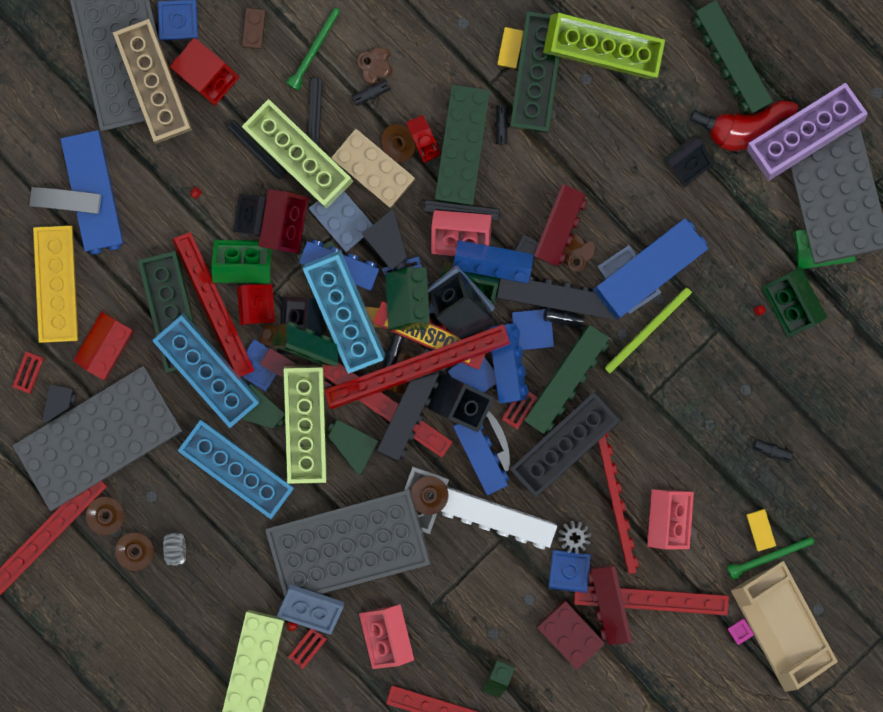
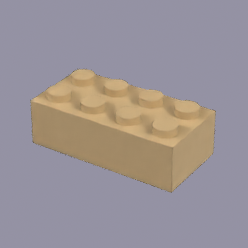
(373, 168)

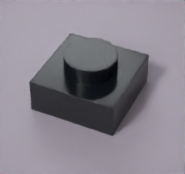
(527, 245)

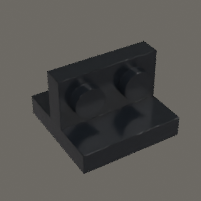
(689, 161)
(249, 214)

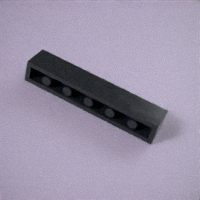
(554, 296)
(407, 415)

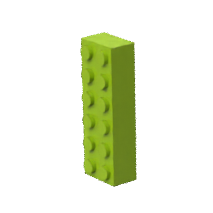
(604, 46)

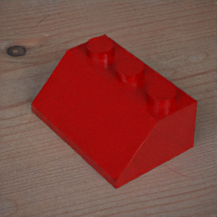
(103, 346)

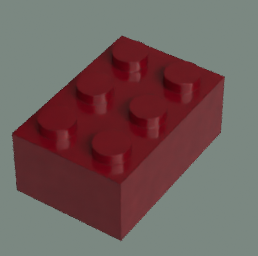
(283, 221)
(570, 634)

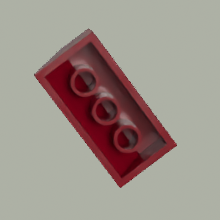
(560, 226)
(610, 604)

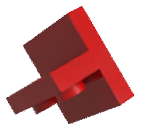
(256, 304)

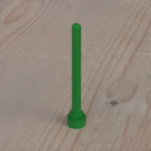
(295, 80)
(736, 570)

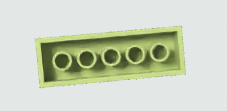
(297, 153)
(305, 424)
(253, 662)

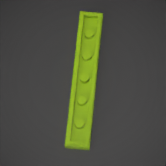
(647, 330)

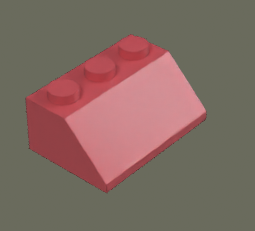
(454, 226)
(670, 519)
(386, 637)

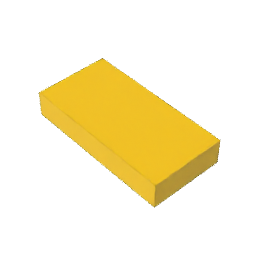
(510, 48)
(761, 530)

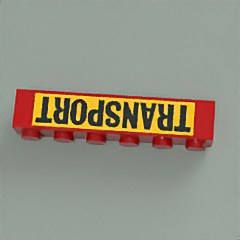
(432, 338)

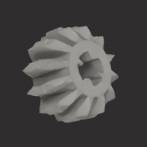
(581, 540)
(174, 549)

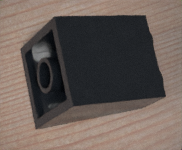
(388, 241)
(460, 307)
(460, 403)

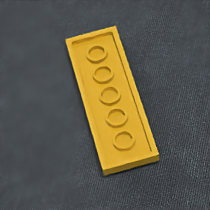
(55, 284)

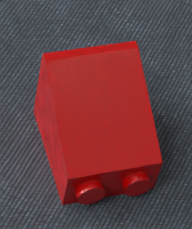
(204, 71)

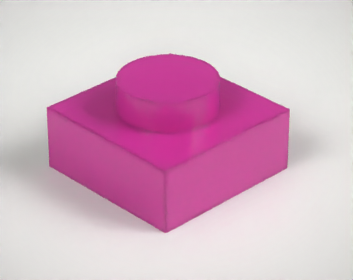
(740, 631)

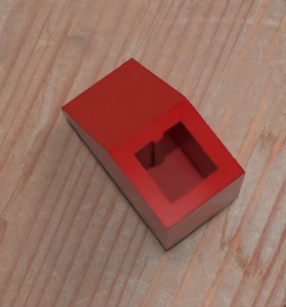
(423, 138)

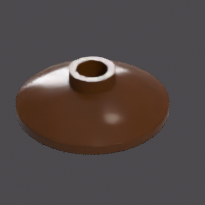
(392, 145)
(421, 491)
(95, 518)
(127, 558)

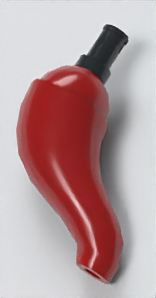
(737, 130)

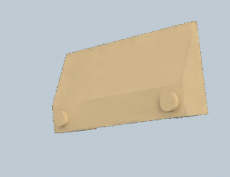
(784, 627)

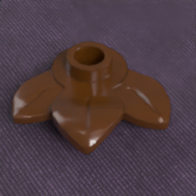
(377, 66)
(579, 250)

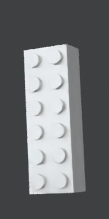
(499, 517)

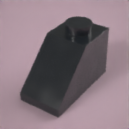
(58, 401)

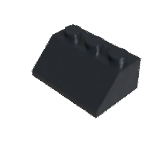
(304, 313)

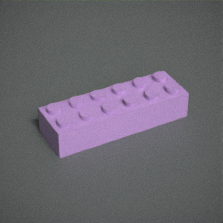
(807, 131)

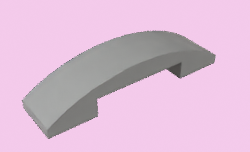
(65, 200)
(504, 454)

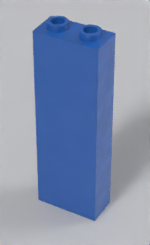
(90, 174)
(651, 268)

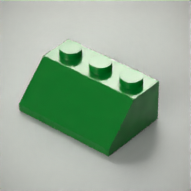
(804, 256)
(241, 262)

